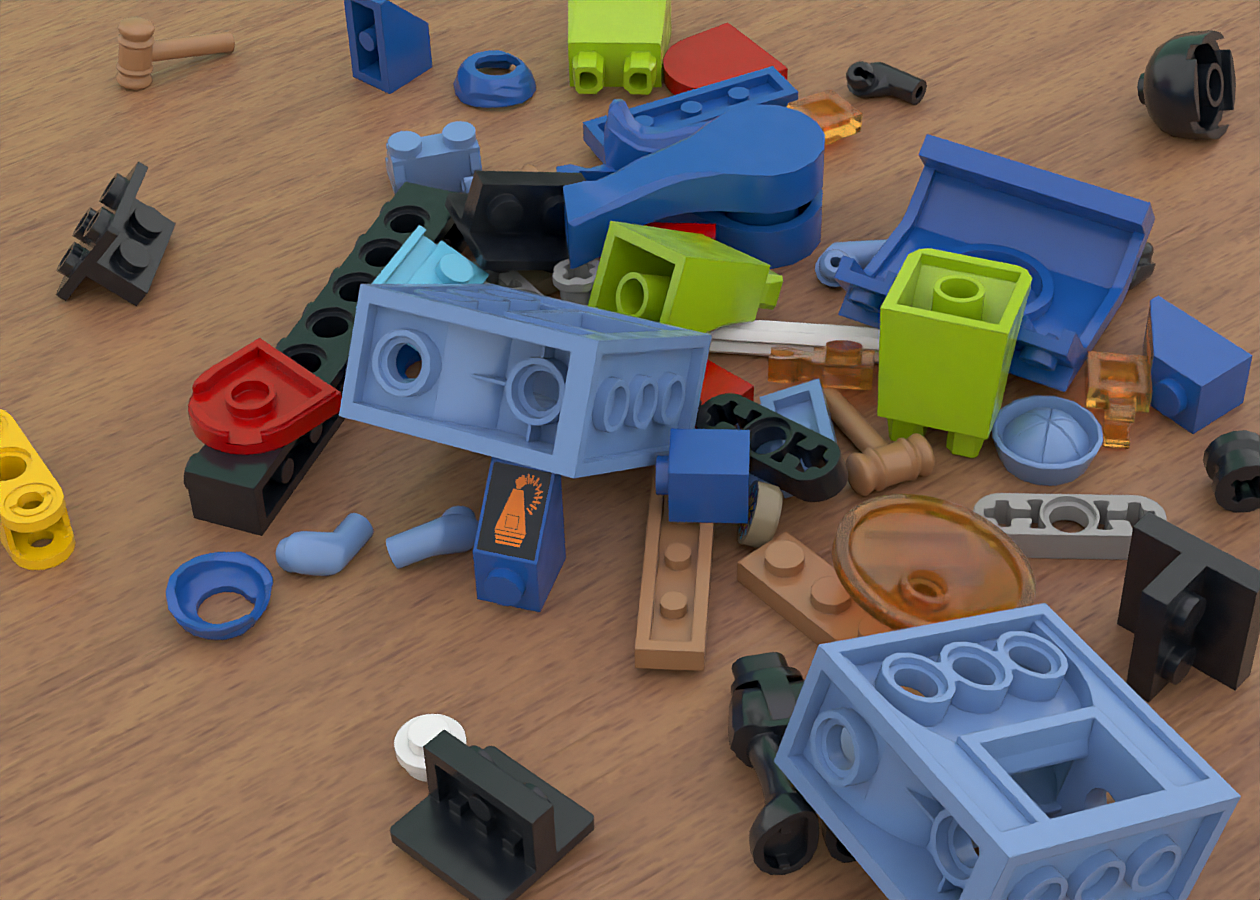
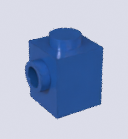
(706, 475)

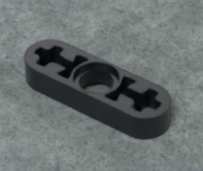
(782, 467)

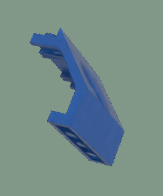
(1066, 233)

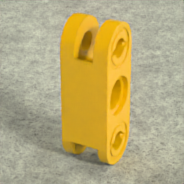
(30, 503)

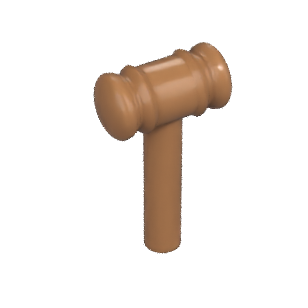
(140, 49)
(880, 462)

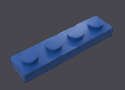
(702, 104)

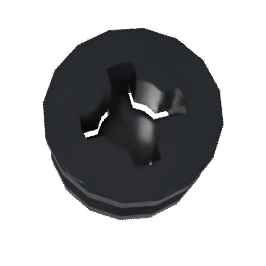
(1235, 470)

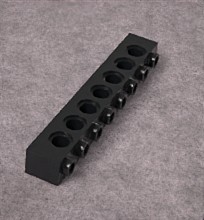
(253, 488)

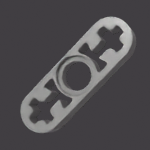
(1089, 510)

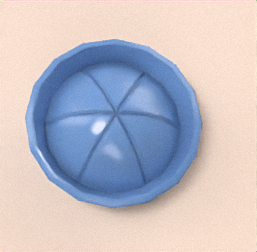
(1046, 439)

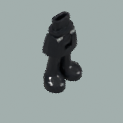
(759, 713)

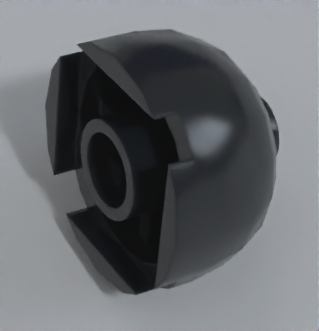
(1189, 85)

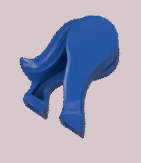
(745, 171)

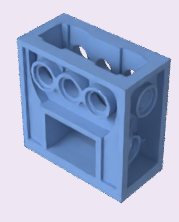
(523, 376)
(1000, 757)

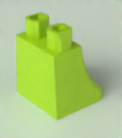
(617, 44)
(680, 279)
(949, 345)

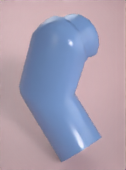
(829, 261)
(444, 535)
(324, 551)

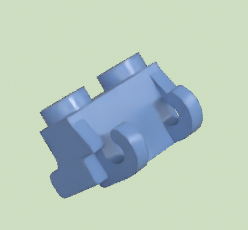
(434, 160)

